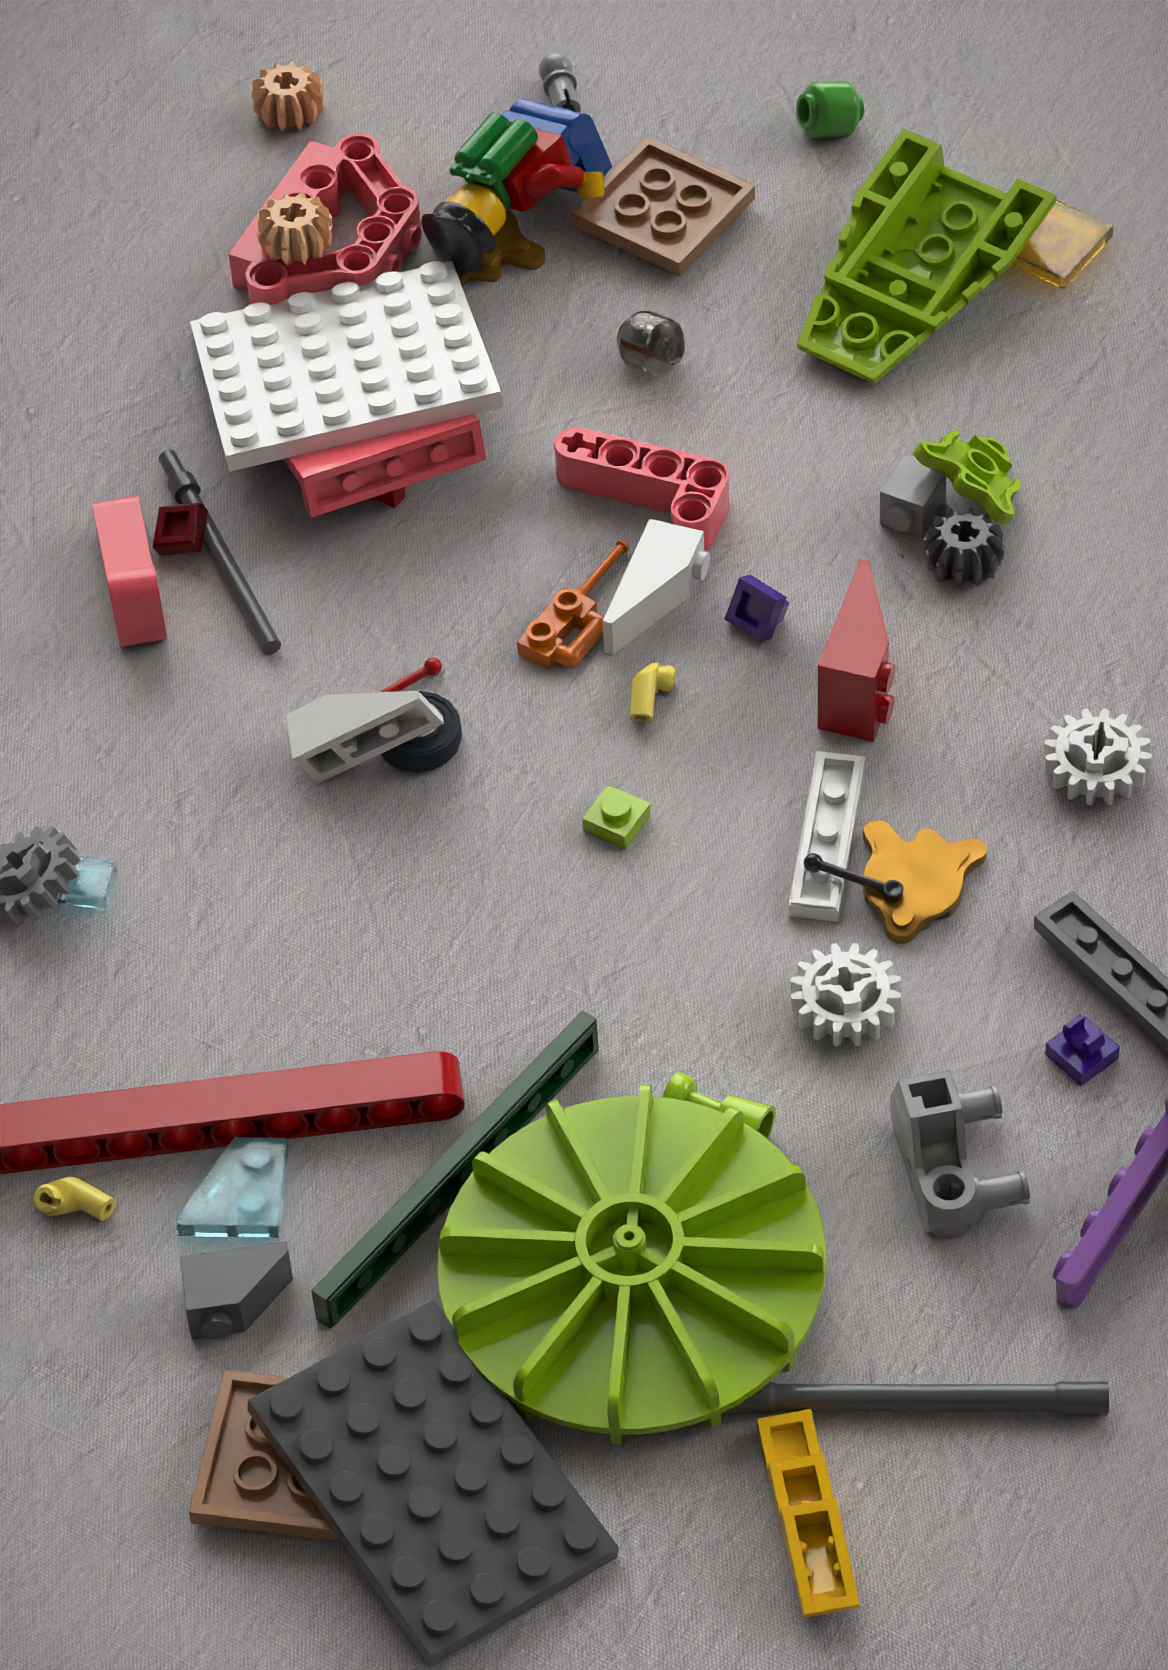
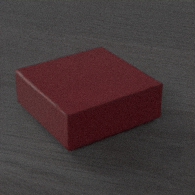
(180, 528)

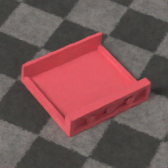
(385, 463)

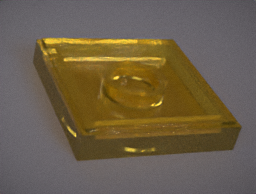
(1063, 244)

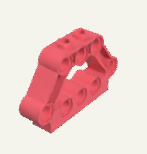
(381, 240)

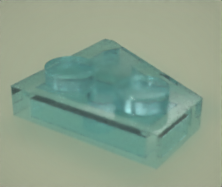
(240, 1192)

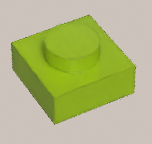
(616, 816)

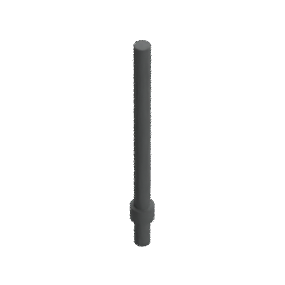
(186, 491)

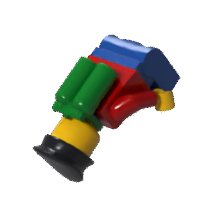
(513, 165)

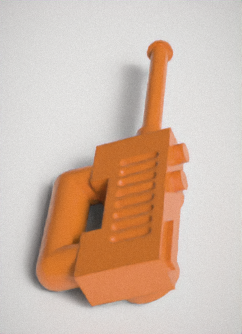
(568, 610)

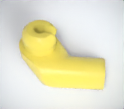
(646, 686)

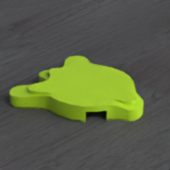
(976, 471)

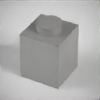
(912, 497)

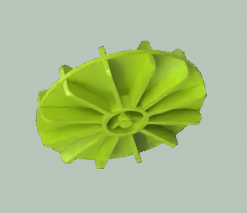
(632, 1264)

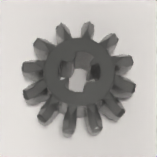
(964, 547)

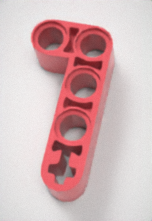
(646, 476)
(129, 571)

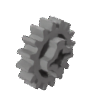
(35, 873)

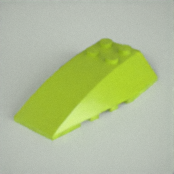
(914, 256)

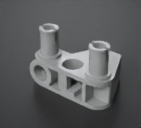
(932, 1142)

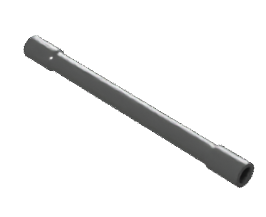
(1061, 1398)

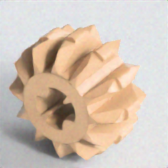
(287, 96)
(294, 228)

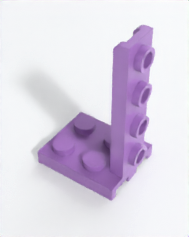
(1107, 1227)

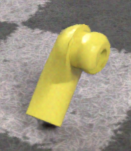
(72, 1195)

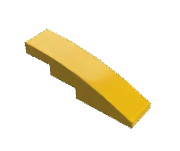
(807, 1514)

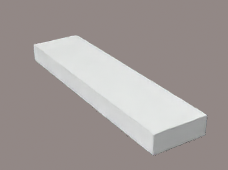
(827, 832)

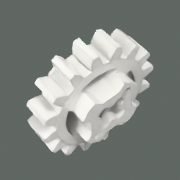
(1121, 760)
(845, 994)

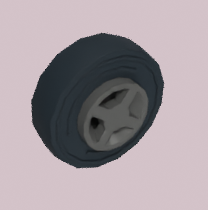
(432, 747)

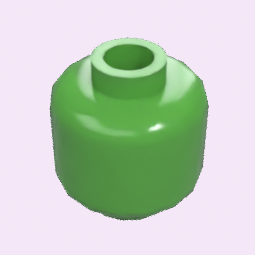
(829, 109)

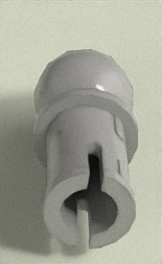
(559, 81)

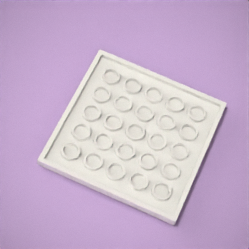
(344, 365)

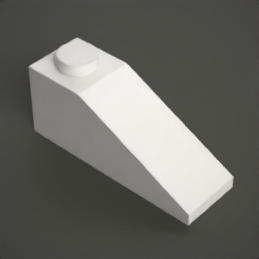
(655, 581)
(355, 727)

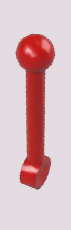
(431, 667)

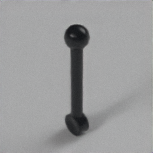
(891, 890)

